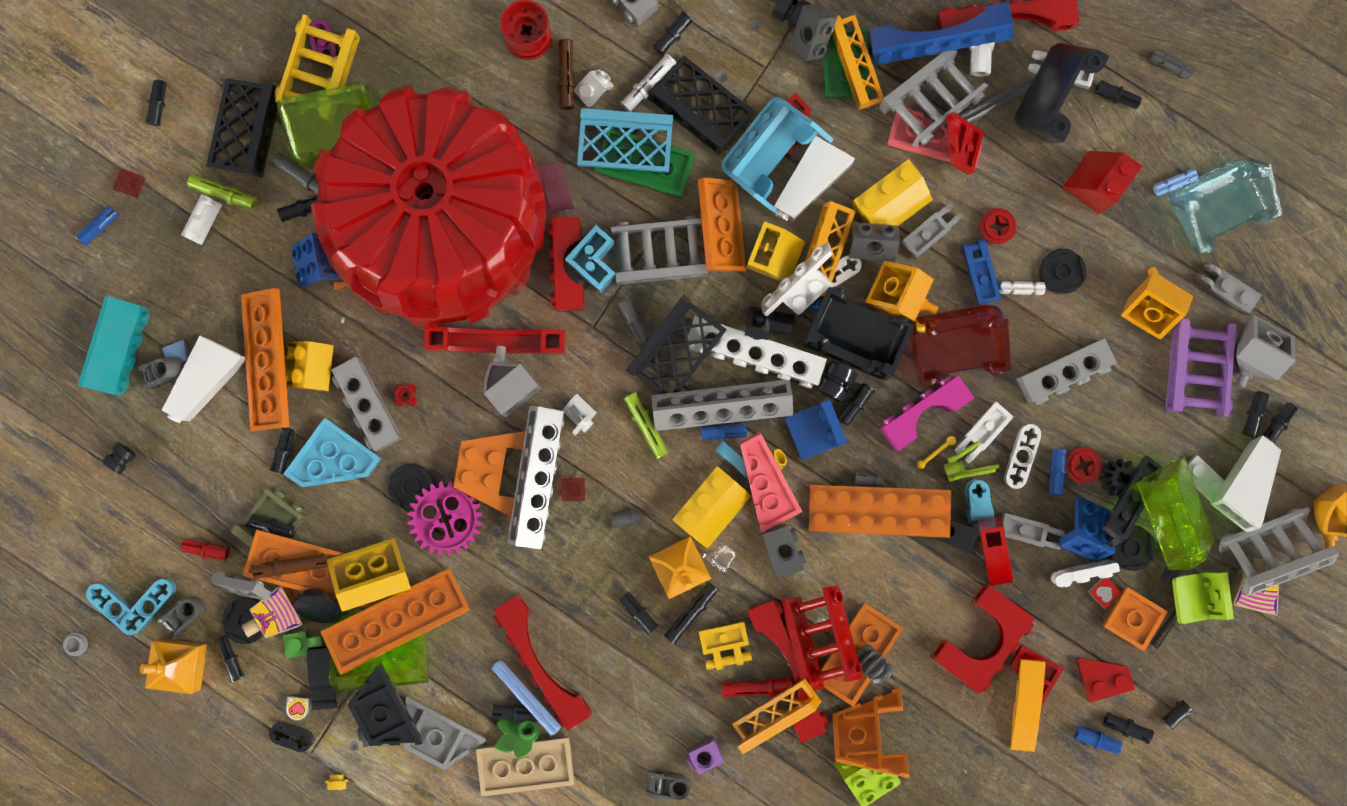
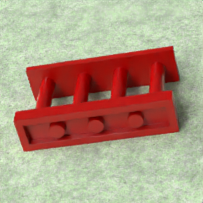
(802, 642)

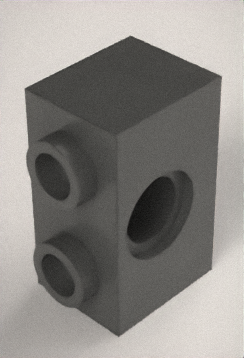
(813, 32)
(874, 241)
(783, 565)

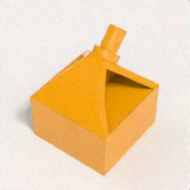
(901, 291)
(1157, 305)
(1331, 513)
(679, 567)
(175, 665)

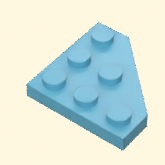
(331, 457)

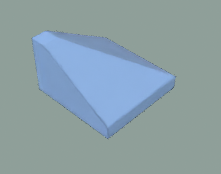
(178, 350)

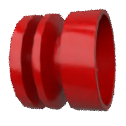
(523, 18)

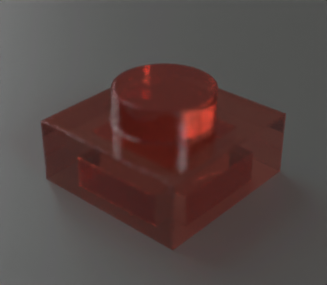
(129, 183)
(573, 489)

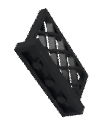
(691, 121)
(262, 128)
(660, 336)

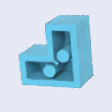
(587, 259)

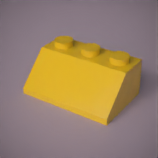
(893, 197)
(711, 507)
(368, 574)

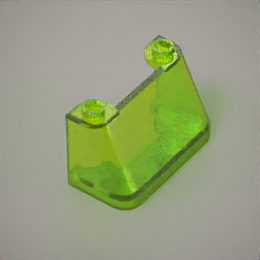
(314, 118)

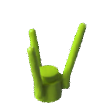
(956, 470)

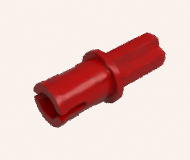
(205, 549)

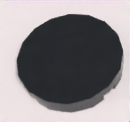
(1062, 271)
(408, 482)
(1135, 551)
(317, 606)
(236, 615)

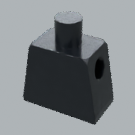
(963, 537)

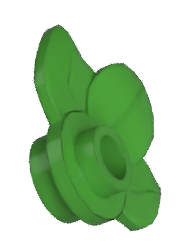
(514, 738)

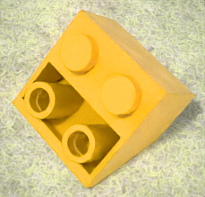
(775, 252)
(308, 365)

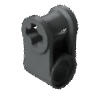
(161, 371)
(179, 618)
(666, 785)

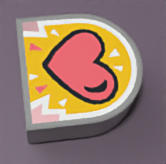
(298, 707)

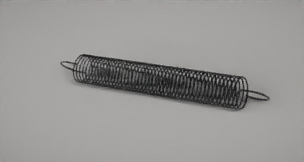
(1169, 619)

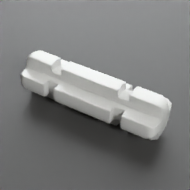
(1022, 288)

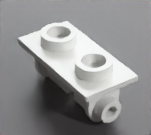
(201, 219)

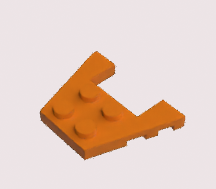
(481, 468)
(859, 737)

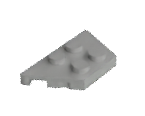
(443, 737)

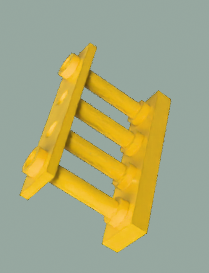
(341, 64)

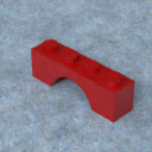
(566, 235)

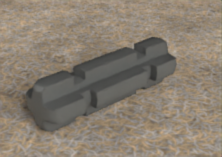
(1172, 64)

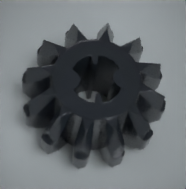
(1112, 475)

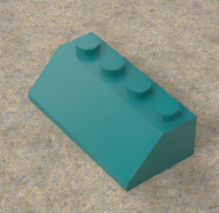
(114, 346)

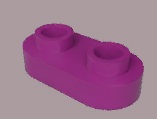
(320, 45)

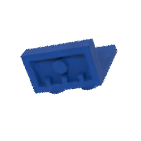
(311, 262)
(815, 430)
(1088, 537)

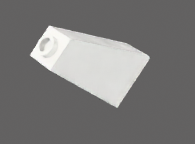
(814, 175)
(201, 378)
(1249, 485)

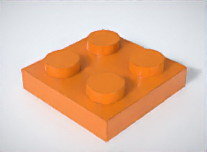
(1134, 618)

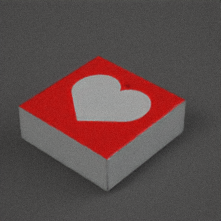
(1104, 592)

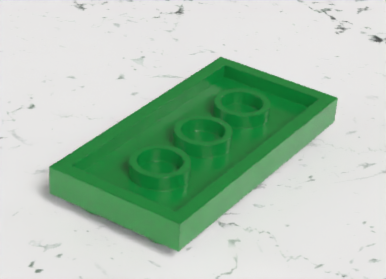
(668, 183)

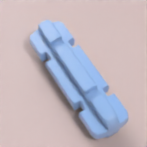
(1175, 182)

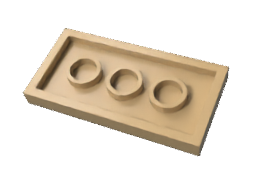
(544, 767)

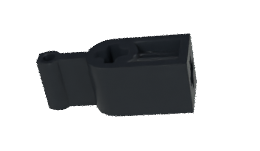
(318, 677)

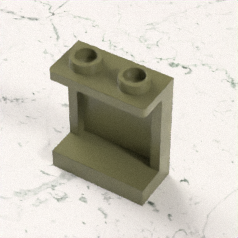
(271, 505)

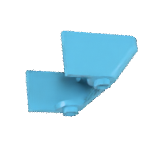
(766, 144)

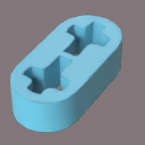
(732, 457)

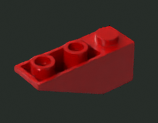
(995, 551)

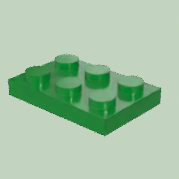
(835, 79)

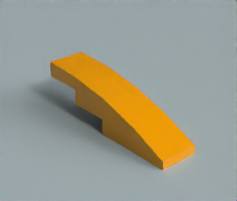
(1027, 705)

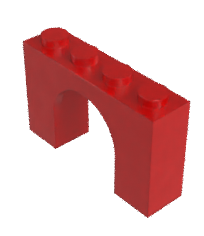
(1012, 625)

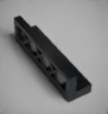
(1129, 504)

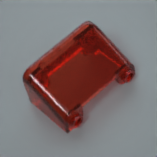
(961, 342)

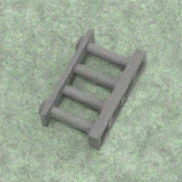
(912, 88)
(650, 272)
(1278, 573)

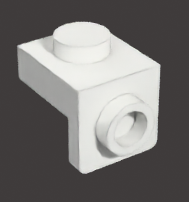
(593, 87)
(580, 414)

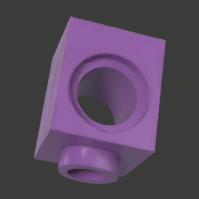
(708, 746)

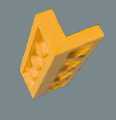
(849, 62)
(822, 232)
(777, 724)

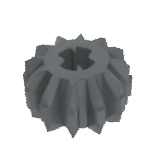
(874, 664)

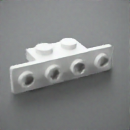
(802, 286)

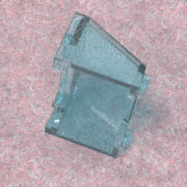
(1224, 201)

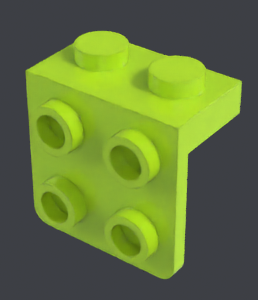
(1202, 597)
(866, 783)

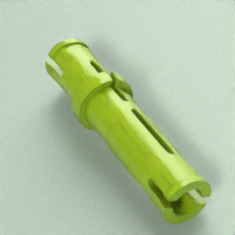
(231, 195)
(632, 400)

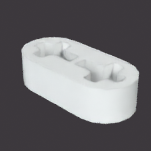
(844, 276)

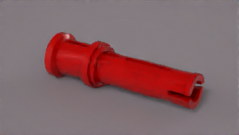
(769, 687)

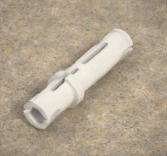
(641, 90)

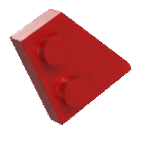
(1052, 669)

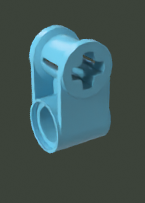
(978, 506)

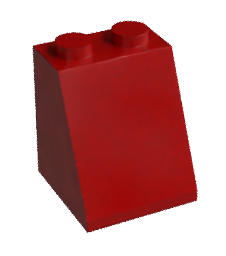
(1102, 179)

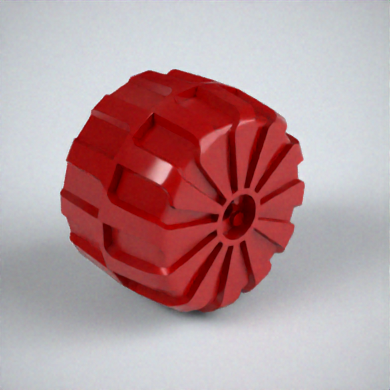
(430, 206)

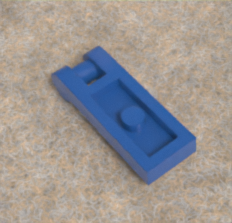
(981, 272)

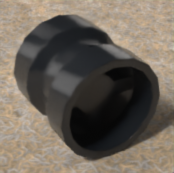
(119, 457)

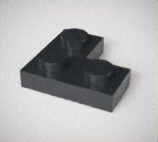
(758, 324)

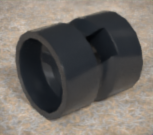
(789, 11)
(837, 381)

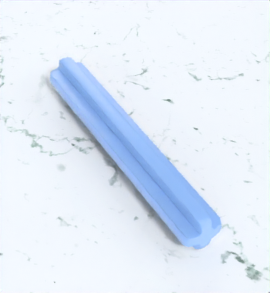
(526, 697)

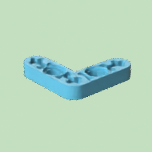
(127, 611)

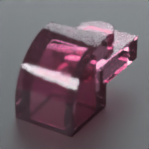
(556, 188)

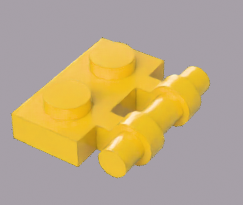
(724, 638)

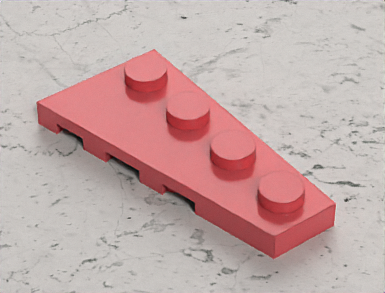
(903, 136)
(768, 486)

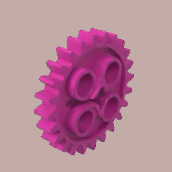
(423, 527)

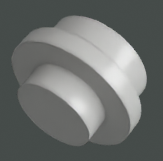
(75, 644)

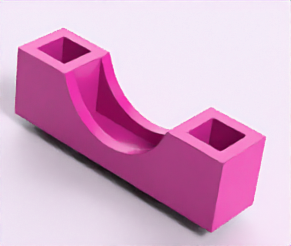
(902, 429)

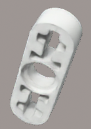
(1021, 438)

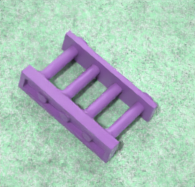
(1179, 377)

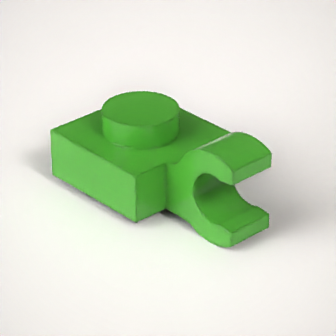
(299, 642)

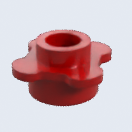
(399, 395)

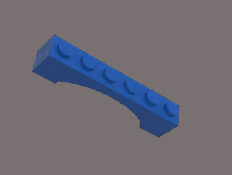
(988, 27)

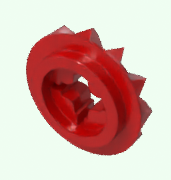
(1003, 217)
(1092, 470)

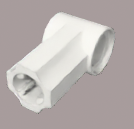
(981, 59)

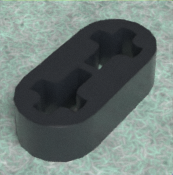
(293, 731)

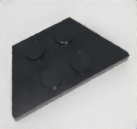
(382, 712)

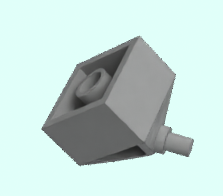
(1263, 351)
(508, 384)

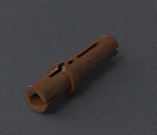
(566, 82)
(288, 566)

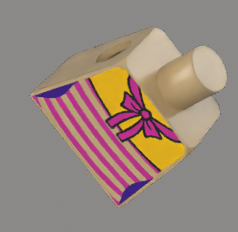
(1263, 601)
(272, 616)

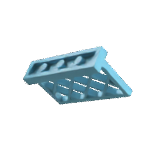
(630, 121)

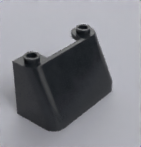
(1051, 86)
(858, 335)

